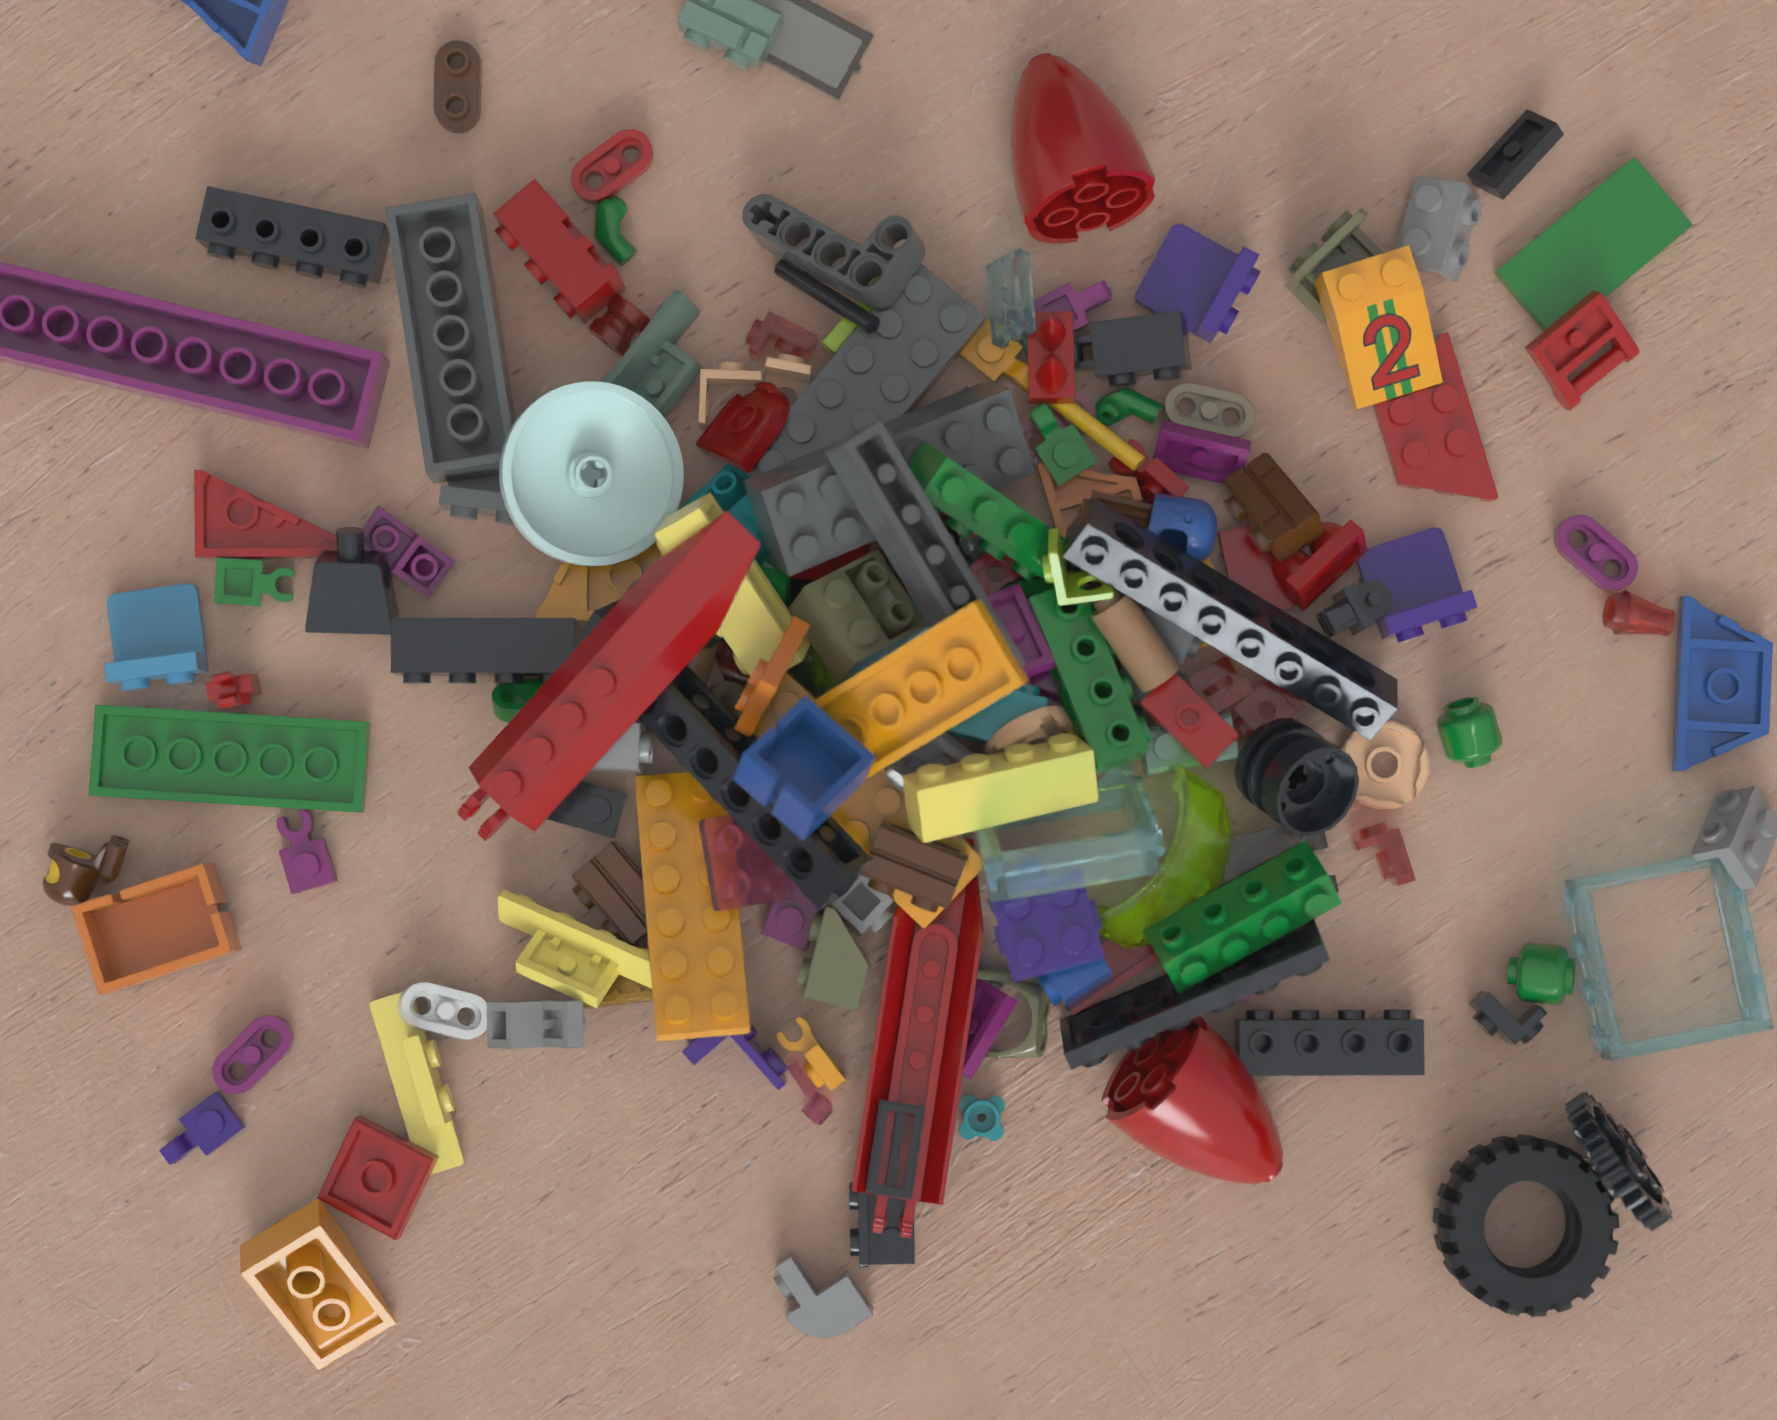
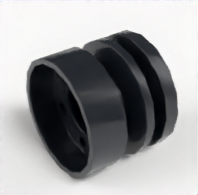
(1296, 777)

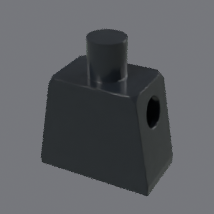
(351, 589)

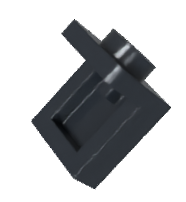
(1494, 1018)

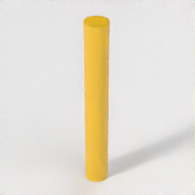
(1100, 434)

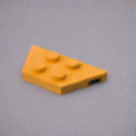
(583, 589)

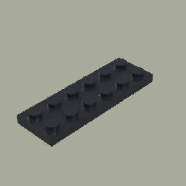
(1156, 1006)

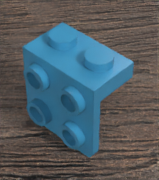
(156, 637)

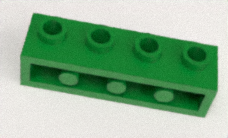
(981, 509)
(1090, 683)
(1242, 916)

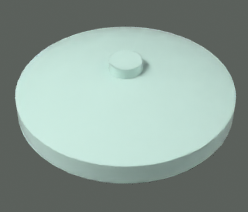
(591, 473)

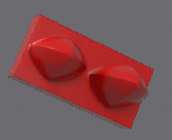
(1051, 359)
(1334, 554)

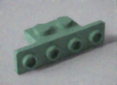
(653, 363)

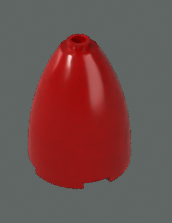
(1073, 154)
(1196, 1106)

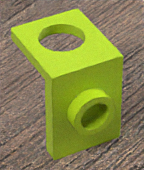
(1068, 584)

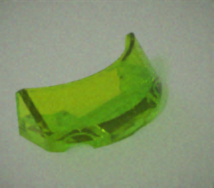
(1188, 871)

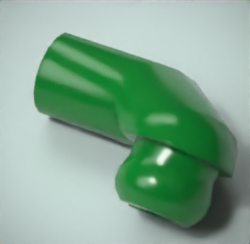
(607, 229)
(1125, 403)

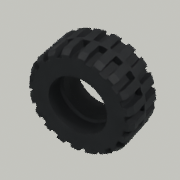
(1586, 1235)

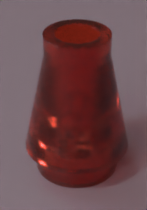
(1634, 615)

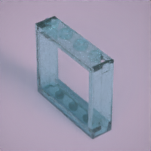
(1080, 860)
(1740, 947)

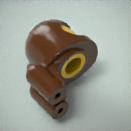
(76, 872)

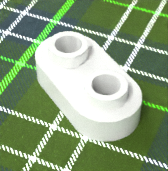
(443, 1010)

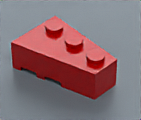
(557, 252)

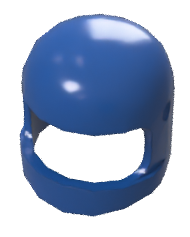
(1185, 524)

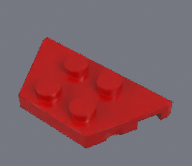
(1435, 435)

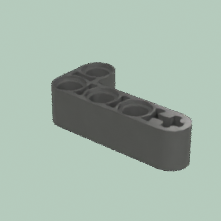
(827, 245)

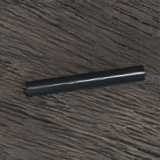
(827, 296)

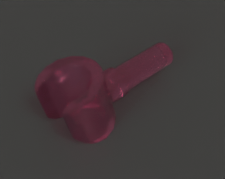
(818, 1106)

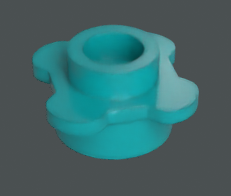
(972, 1108)

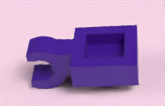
(207, 1126)

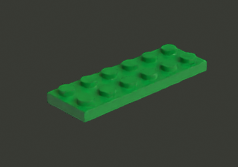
(229, 758)

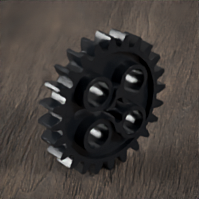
(1618, 1161)

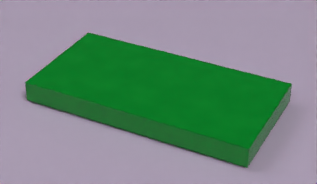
(1594, 245)

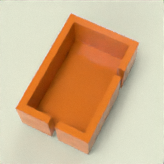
(161, 931)

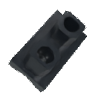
(1356, 608)

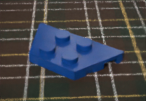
(1718, 686)

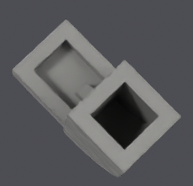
(535, 1024)
(822, 1312)

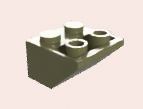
(857, 615)
(838, 964)

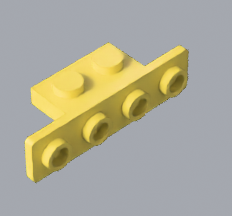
(570, 954)
(417, 1083)

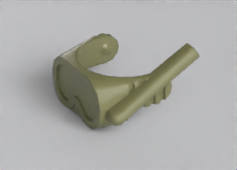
(1036, 1040)

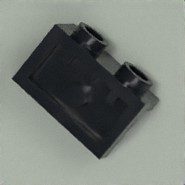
(877, 1247)

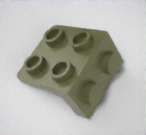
(1342, 246)

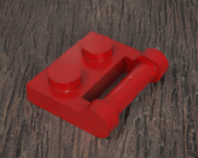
(1574, 340)

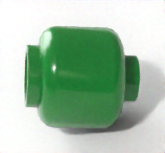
(1469, 732)
(1542, 973)

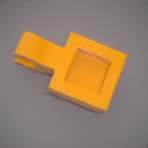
(994, 361)
(820, 1065)

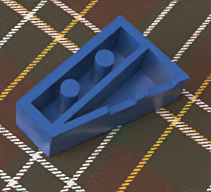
(243, 23)

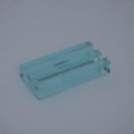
(1016, 294)

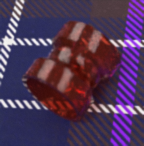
(612, 332)

